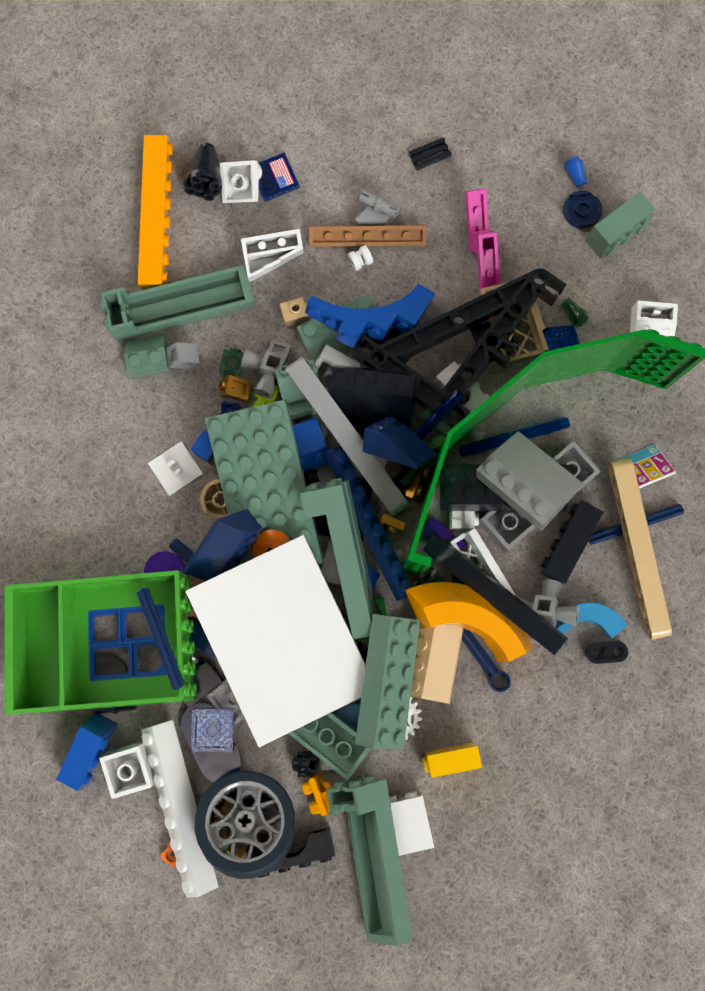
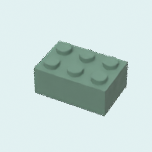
(620, 225)

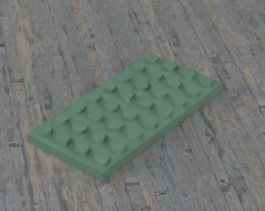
(262, 470)

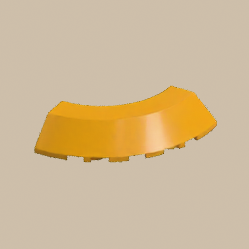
(461, 606)

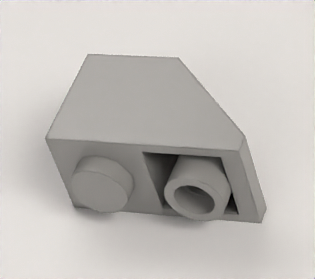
(371, 217)

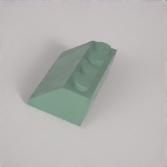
(316, 335)

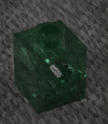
(228, 355)

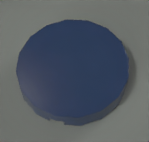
(576, 209)

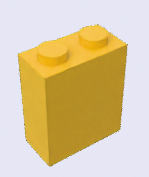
(452, 760)

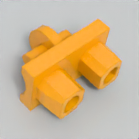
(319, 788)

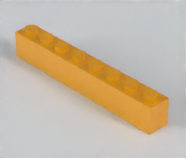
(154, 211)

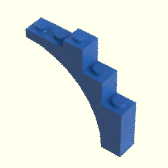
(375, 322)

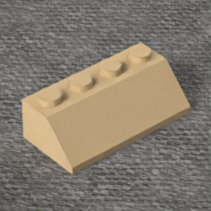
(436, 662)

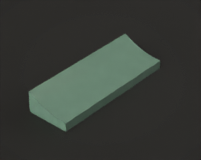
(333, 742)

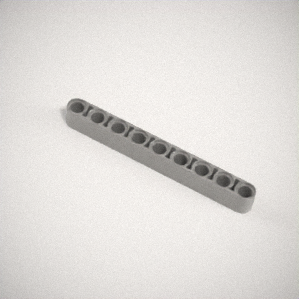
(346, 436)

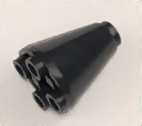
(204, 174)

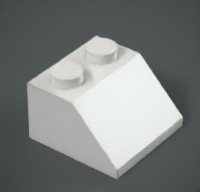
(327, 359)

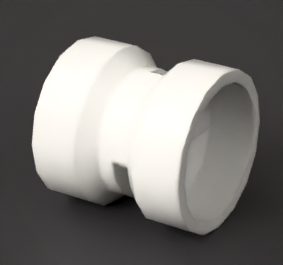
(360, 258)

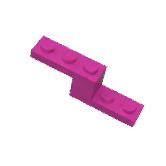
(481, 239)

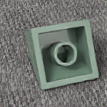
(146, 356)

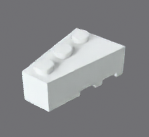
(270, 251)

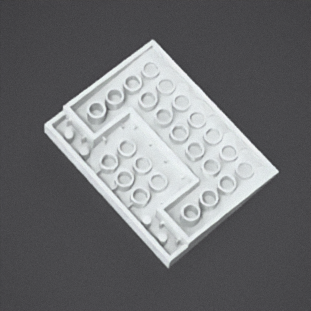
(280, 640)

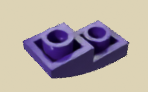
(434, 526)

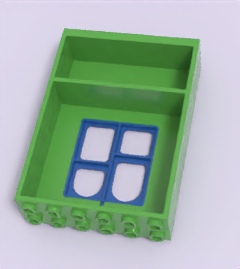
(54, 644)

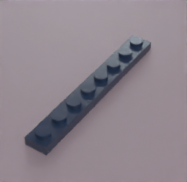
(370, 524)

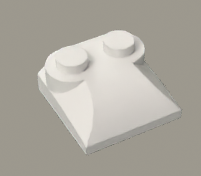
(240, 181)

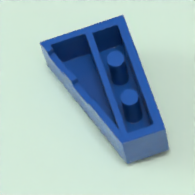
(85, 751)

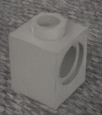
(182, 355)

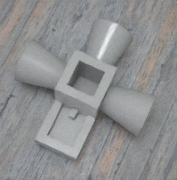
(274, 359)
(548, 608)

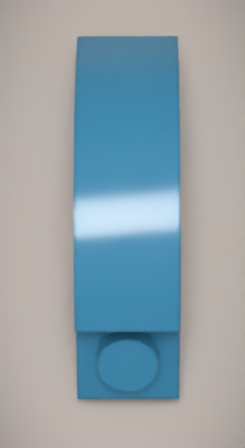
(605, 618)

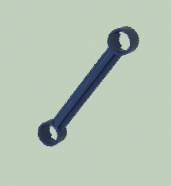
(484, 660)

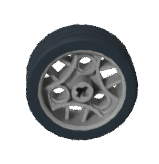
(245, 785)

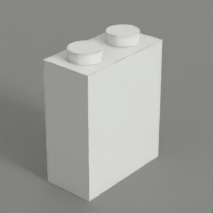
(411, 823)

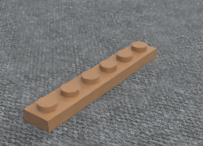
(367, 235)

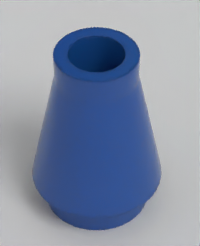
(575, 170)

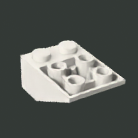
(654, 316)

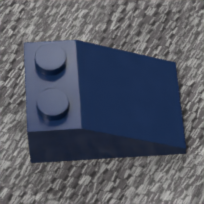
(397, 443)

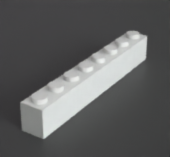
(178, 807)

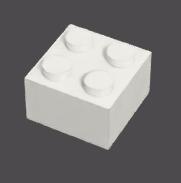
(127, 770)

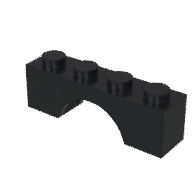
(318, 847)

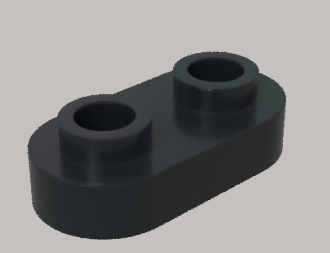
(606, 652)

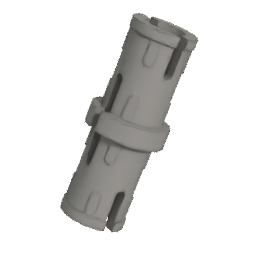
(379, 203)

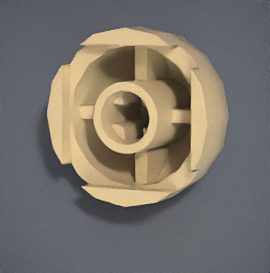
(213, 500)

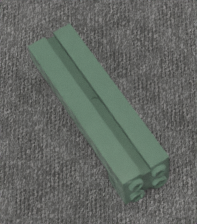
(176, 303)
(338, 506)
(375, 857)

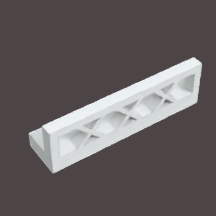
(482, 554)

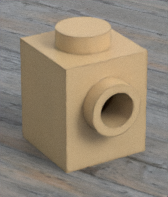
(294, 312)

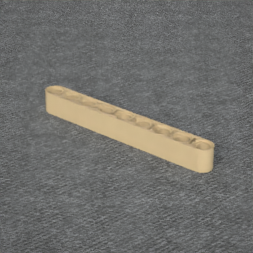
(639, 548)

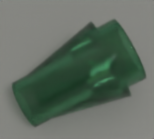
(575, 313)

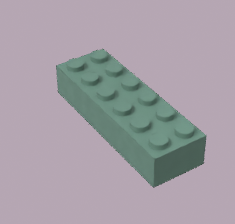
(387, 682)

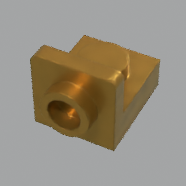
(234, 387)
(392, 524)

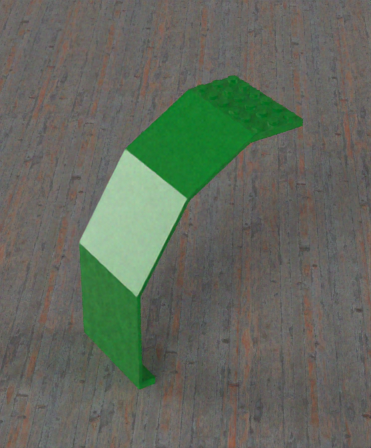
(635, 355)

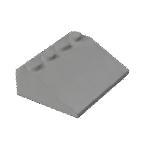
(528, 480)

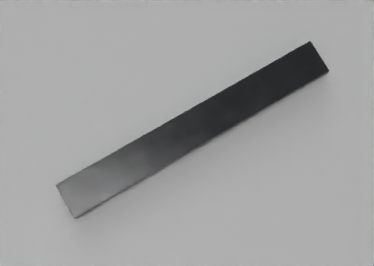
(495, 594)

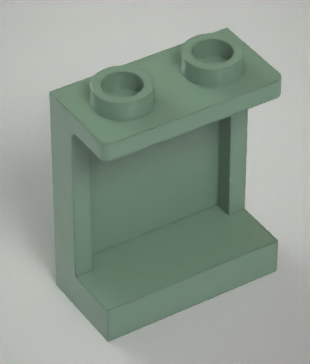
(296, 401)

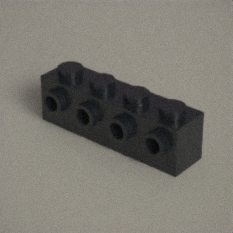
(572, 541)

